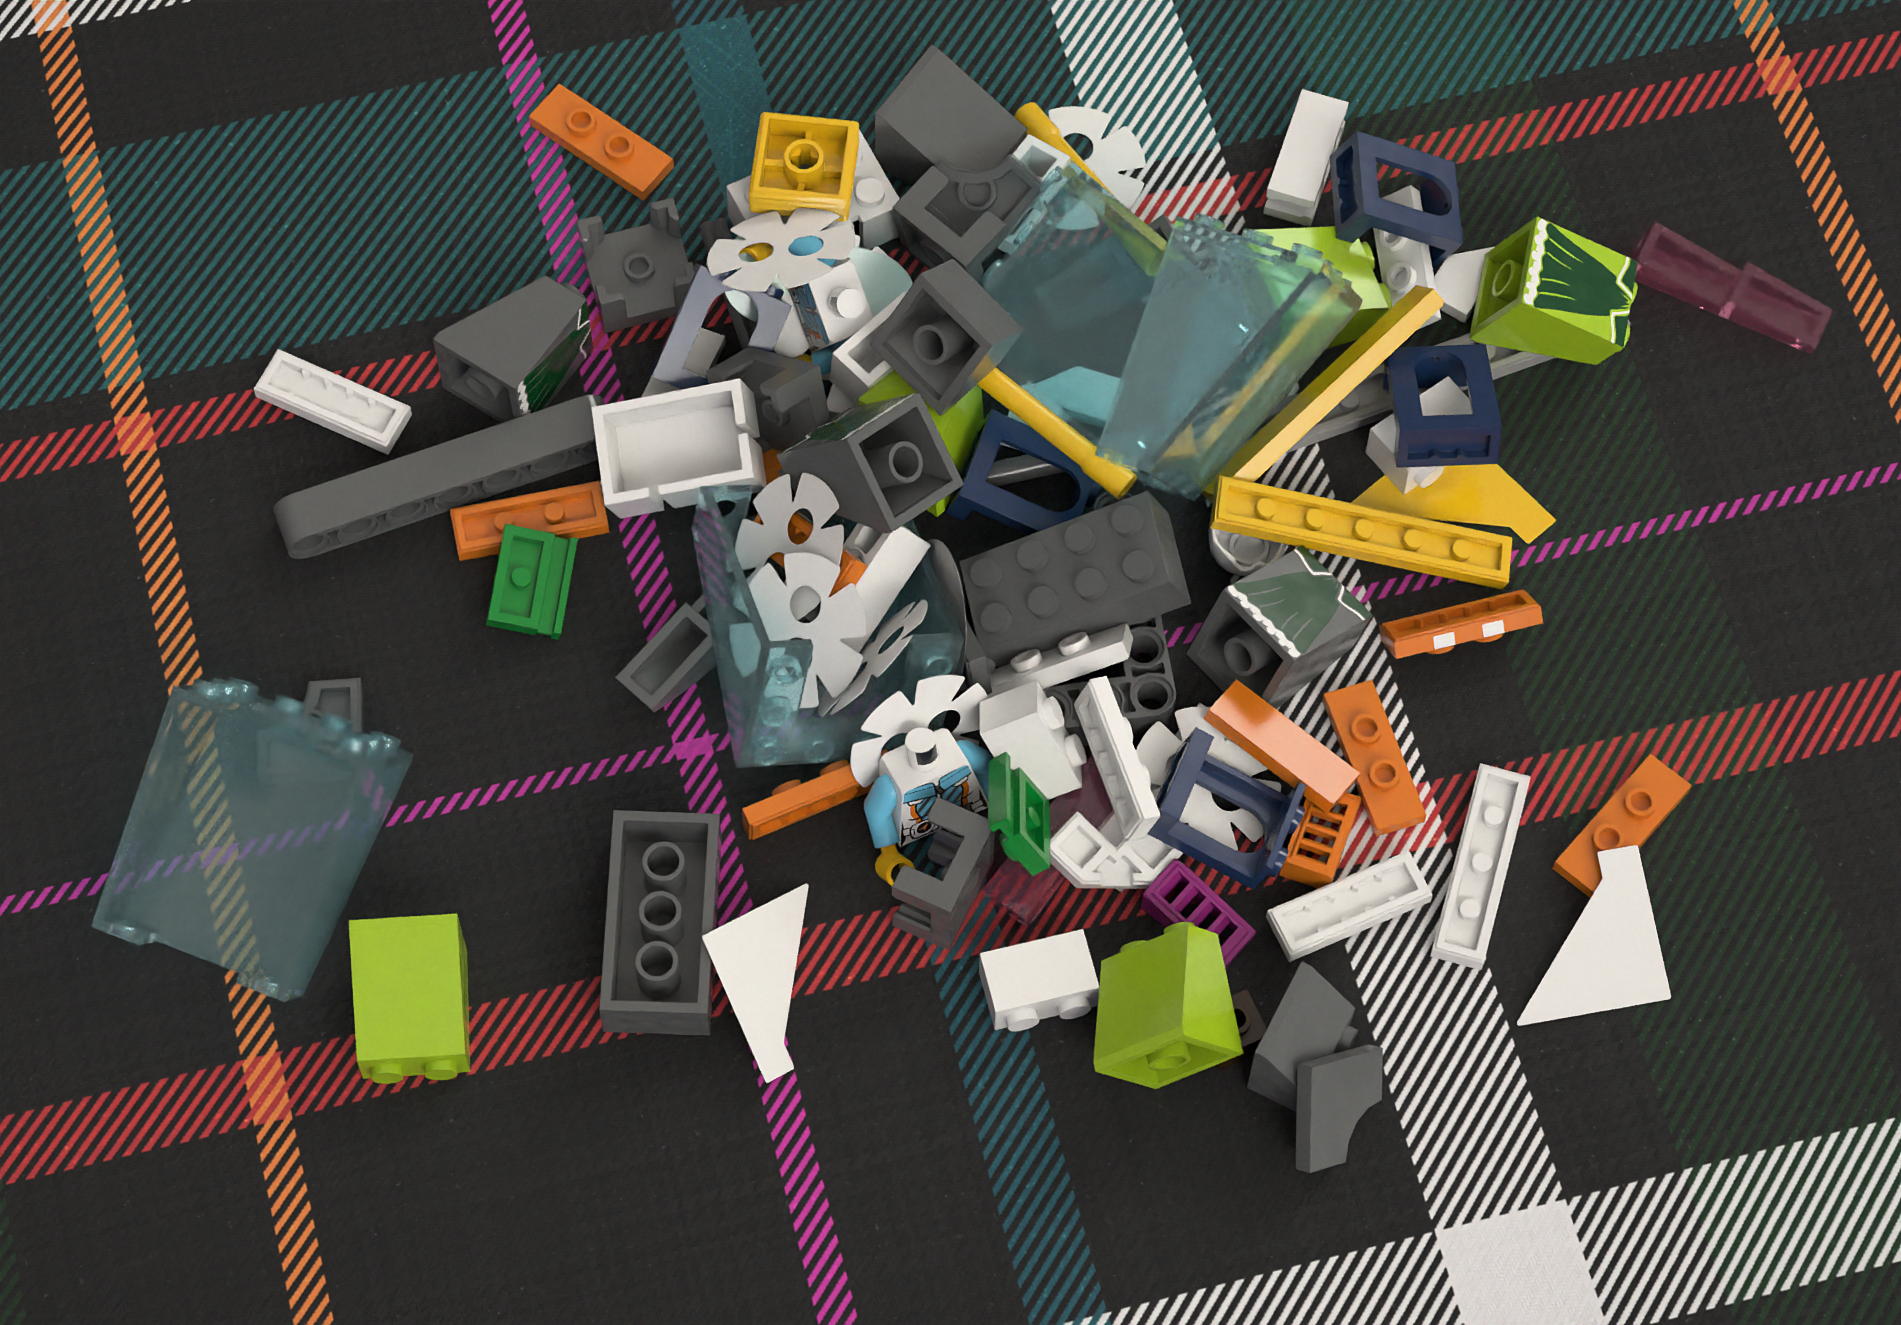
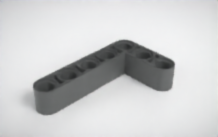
(1135, 679)

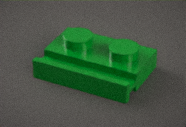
(531, 581)
(1020, 813)

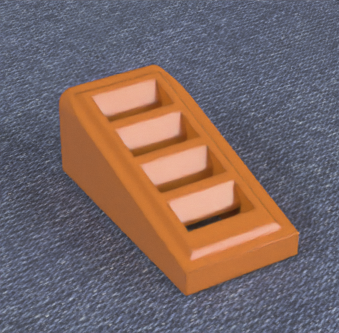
(1310, 870)

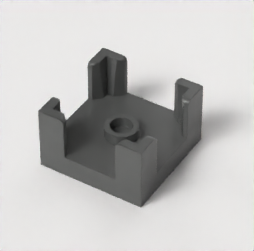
(936, 243)
(636, 271)
(785, 391)
(964, 871)

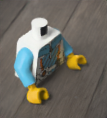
(828, 307)
(911, 781)

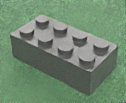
(1075, 579)
(656, 913)

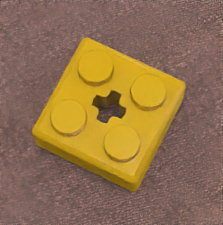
(797, 140)

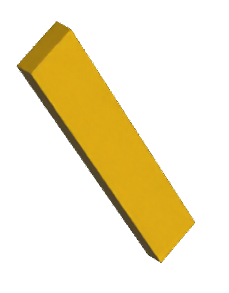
(1331, 386)
(1361, 532)

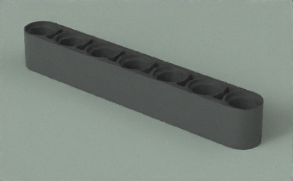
(438, 478)

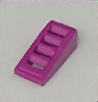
(1209, 902)

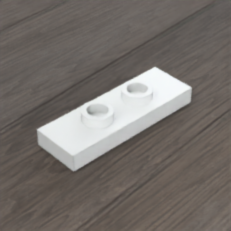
(1403, 260)
(333, 401)
(1072, 658)
(1116, 758)
(1348, 906)

